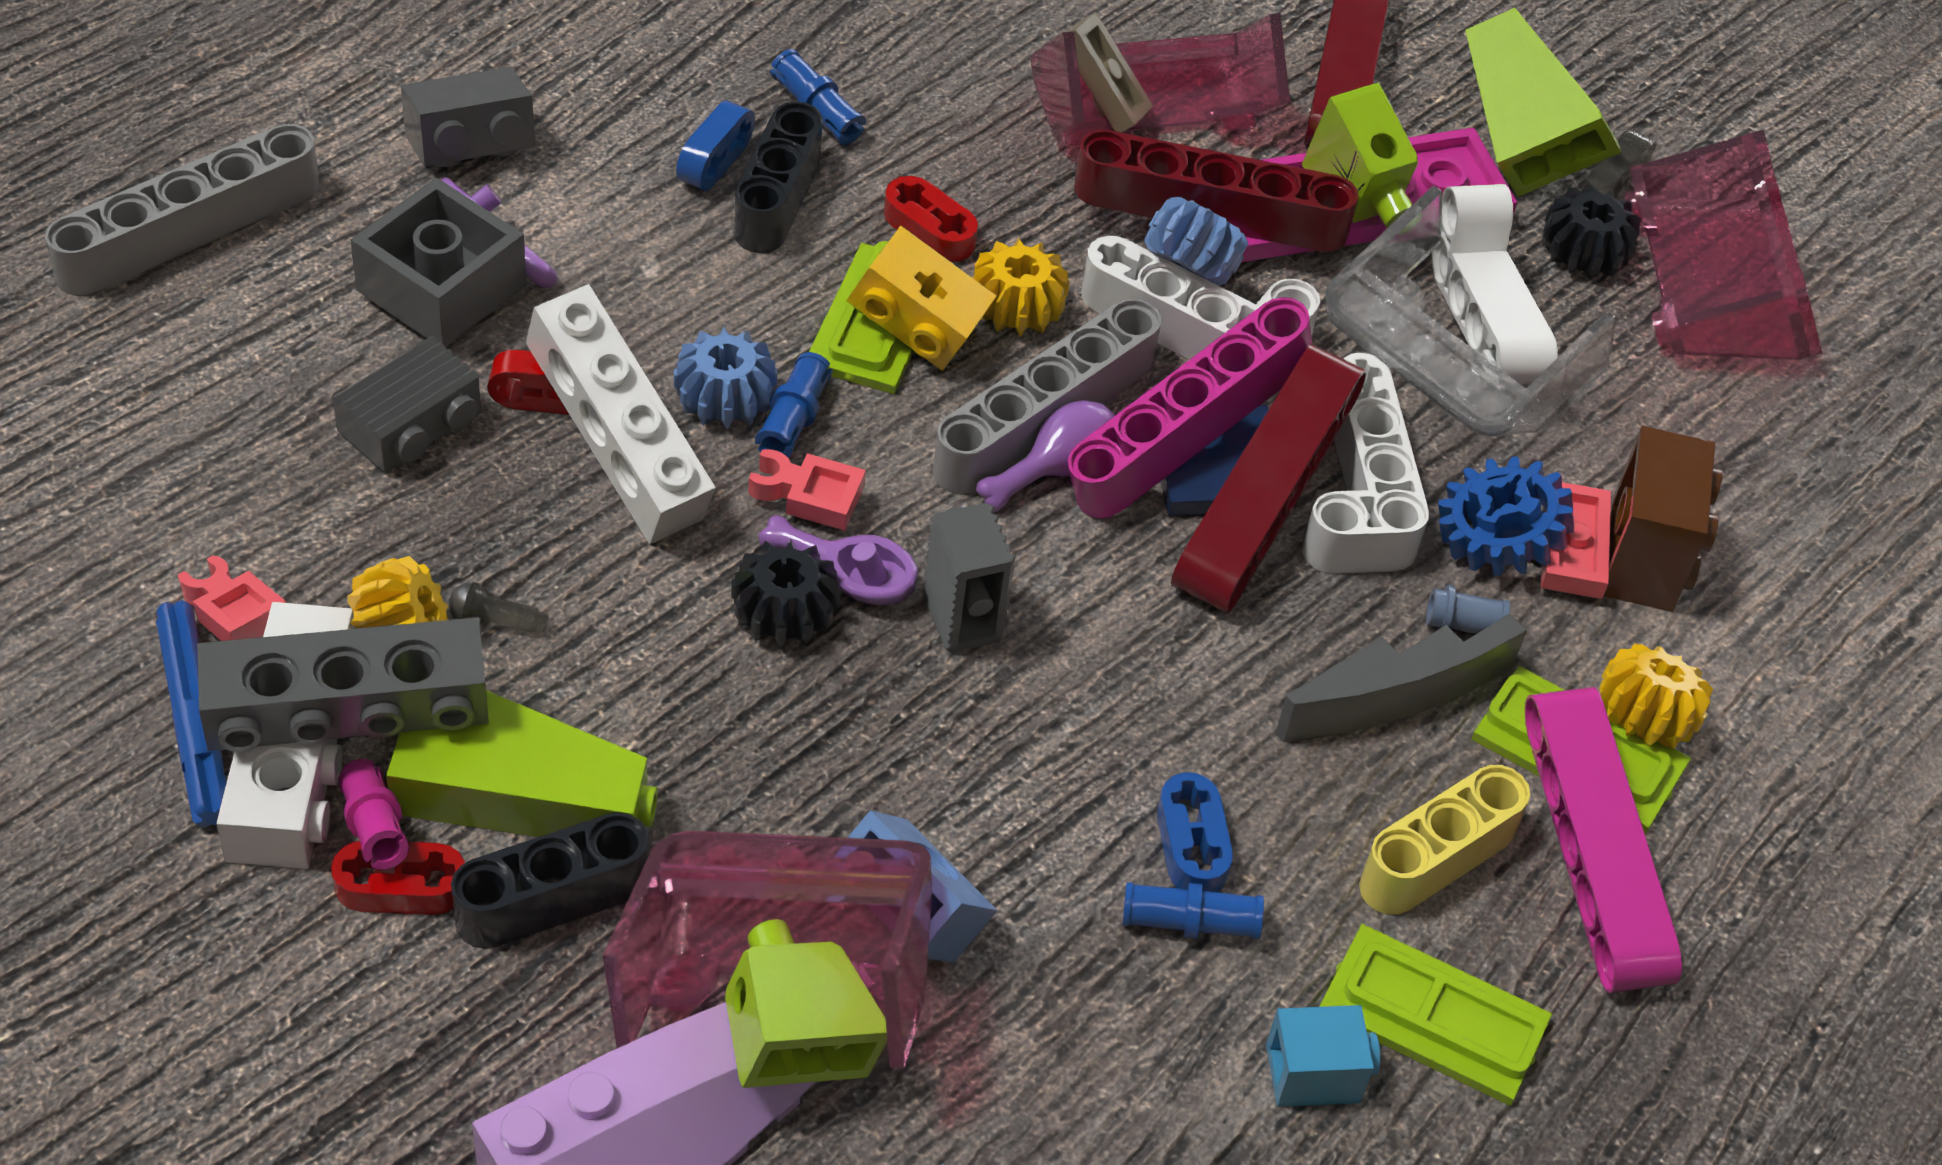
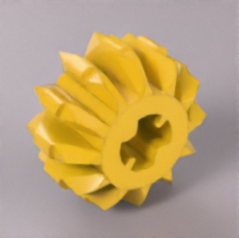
(1026, 284)
(396, 595)
(1655, 695)

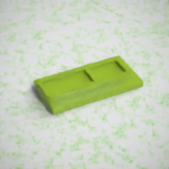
(856, 345)
(1649, 769)
(1439, 1014)

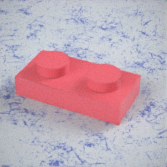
(1585, 561)

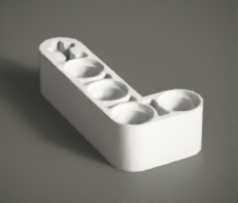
(1485, 286)
(1190, 307)
(1384, 508)

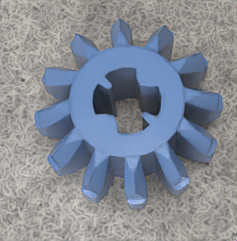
(1196, 240)
(725, 377)

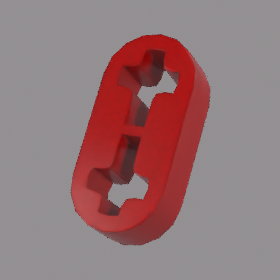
(931, 217)
(531, 392)
(397, 888)

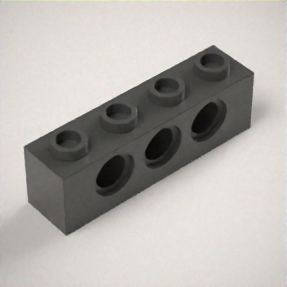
(294, 684)

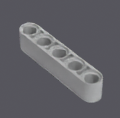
(182, 209)
(1005, 419)

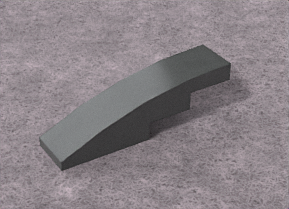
(1389, 686)

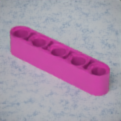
(1189, 408)
(1602, 841)

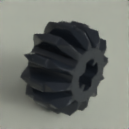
(1591, 231)
(785, 593)

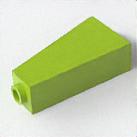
(1533, 106)
(517, 774)

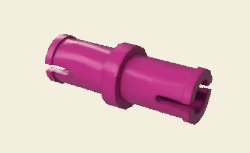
(373, 814)

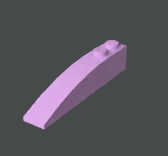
(643, 1104)

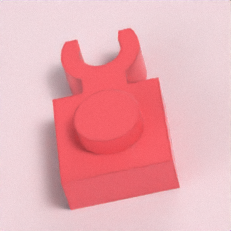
(814, 491)
(229, 606)

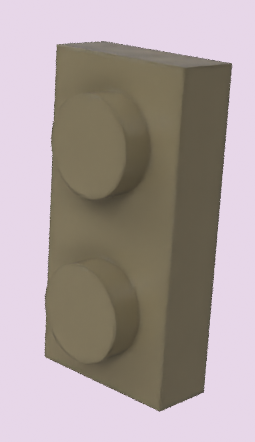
(1108, 75)

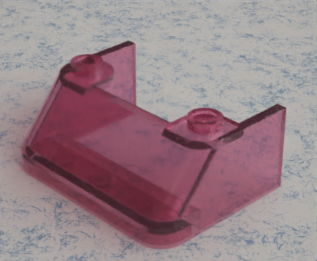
(1185, 79)
(712, 888)

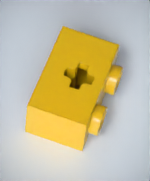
(921, 298)

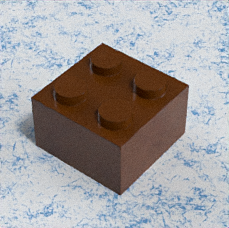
(1662, 518)

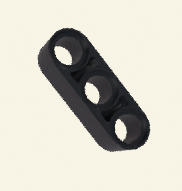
(778, 177)
(532, 906)

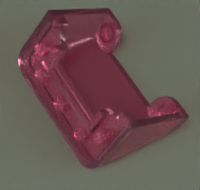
(1724, 254)

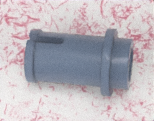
(1463, 611)

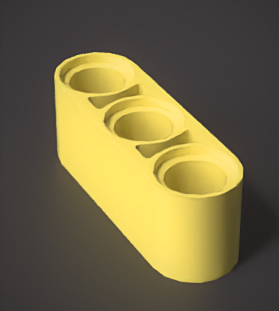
(1474, 818)

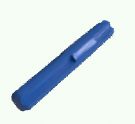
(201, 768)

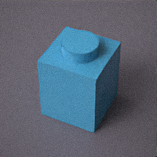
(1321, 1055)

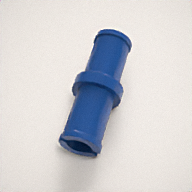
(819, 92)
(794, 404)
(1193, 910)

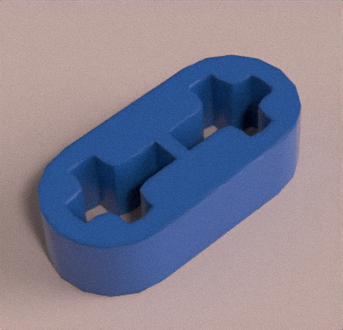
(715, 145)
(1207, 832)

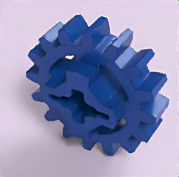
(1506, 516)

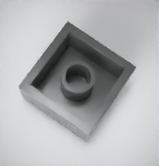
(439, 262)

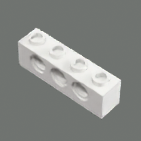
(619, 414)
(272, 825)

